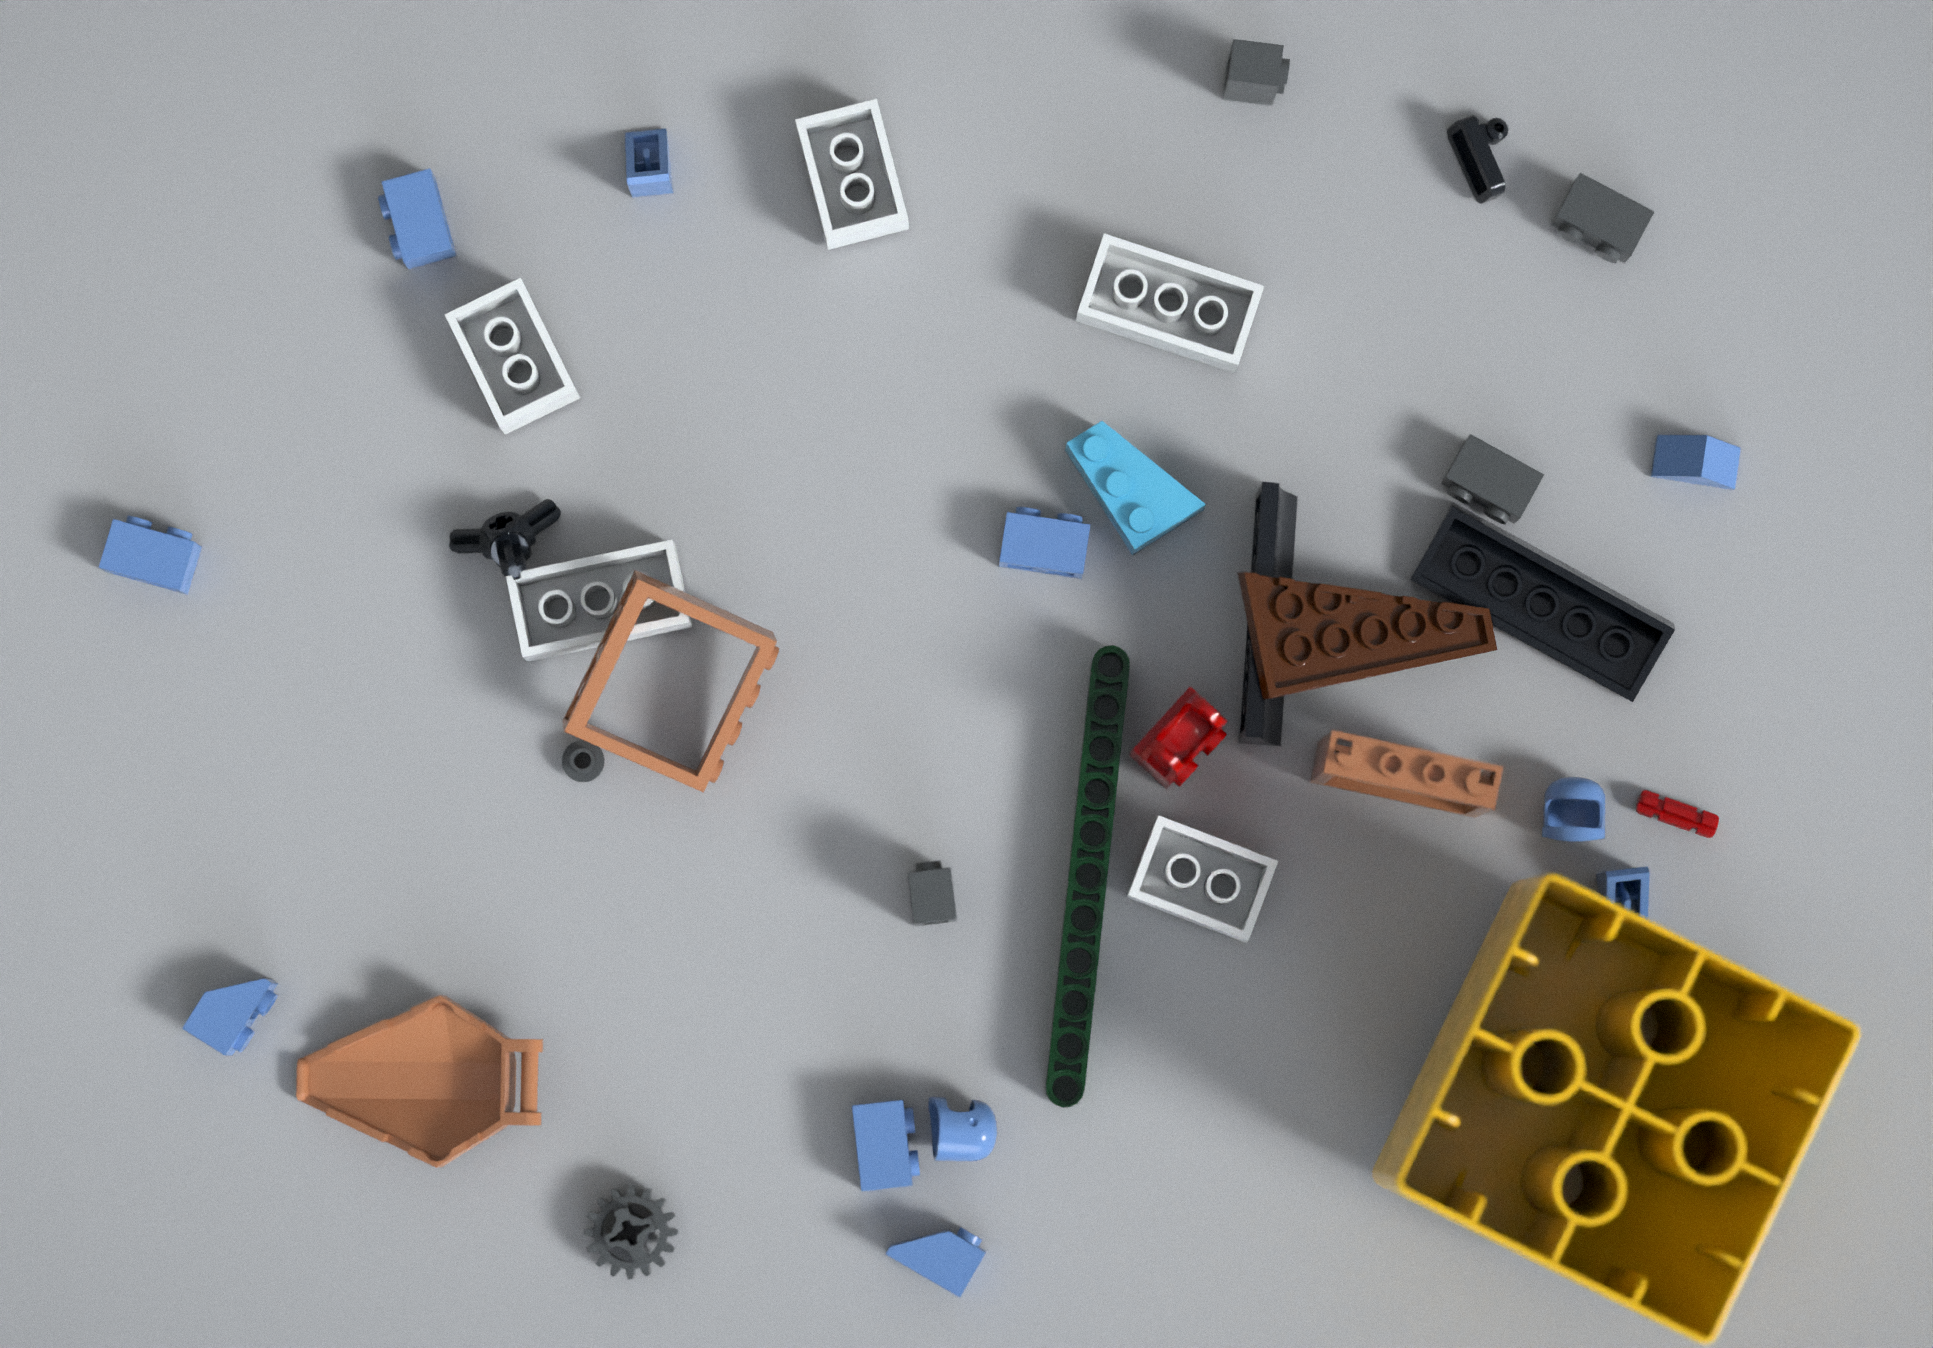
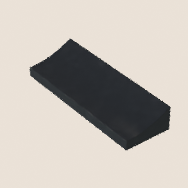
(1271, 557)
(1544, 602)

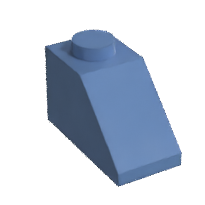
(942, 1257)

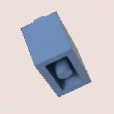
(417, 218)
(1044, 543)
(150, 555)
(884, 1146)

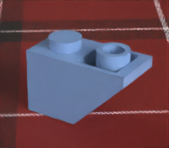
(227, 1013)

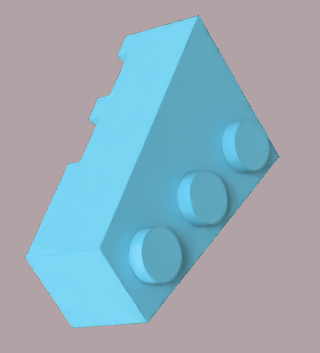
(1130, 487)

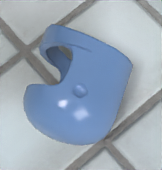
(1574, 810)
(961, 1134)

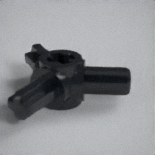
(507, 537)

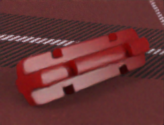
(1677, 814)

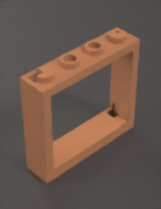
(609, 649)
(1406, 774)

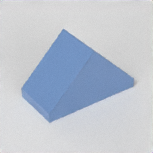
(648, 163)
(1696, 460)
(1626, 888)

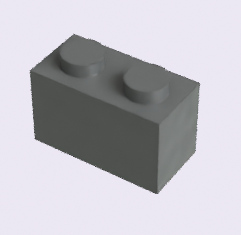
(1255, 72)
(1601, 219)
(1491, 480)
(932, 894)

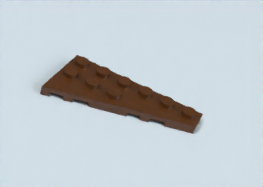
(1338, 634)

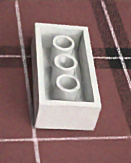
(1169, 303)
(572, 602)

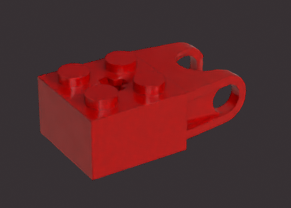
(1178, 738)

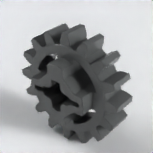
(639, 1250)

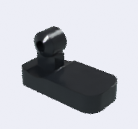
(1475, 156)

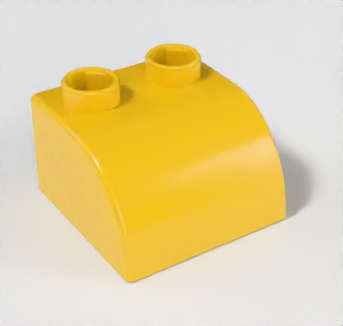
(1616, 1104)

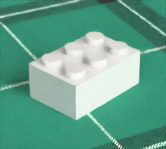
(852, 174)
(512, 356)
(1202, 879)

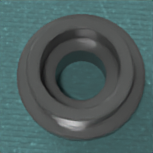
(592, 771)

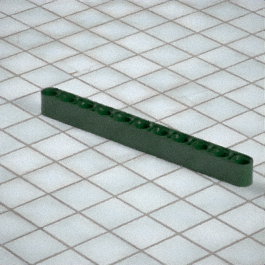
(1084, 854)

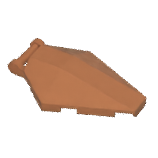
(425, 1081)

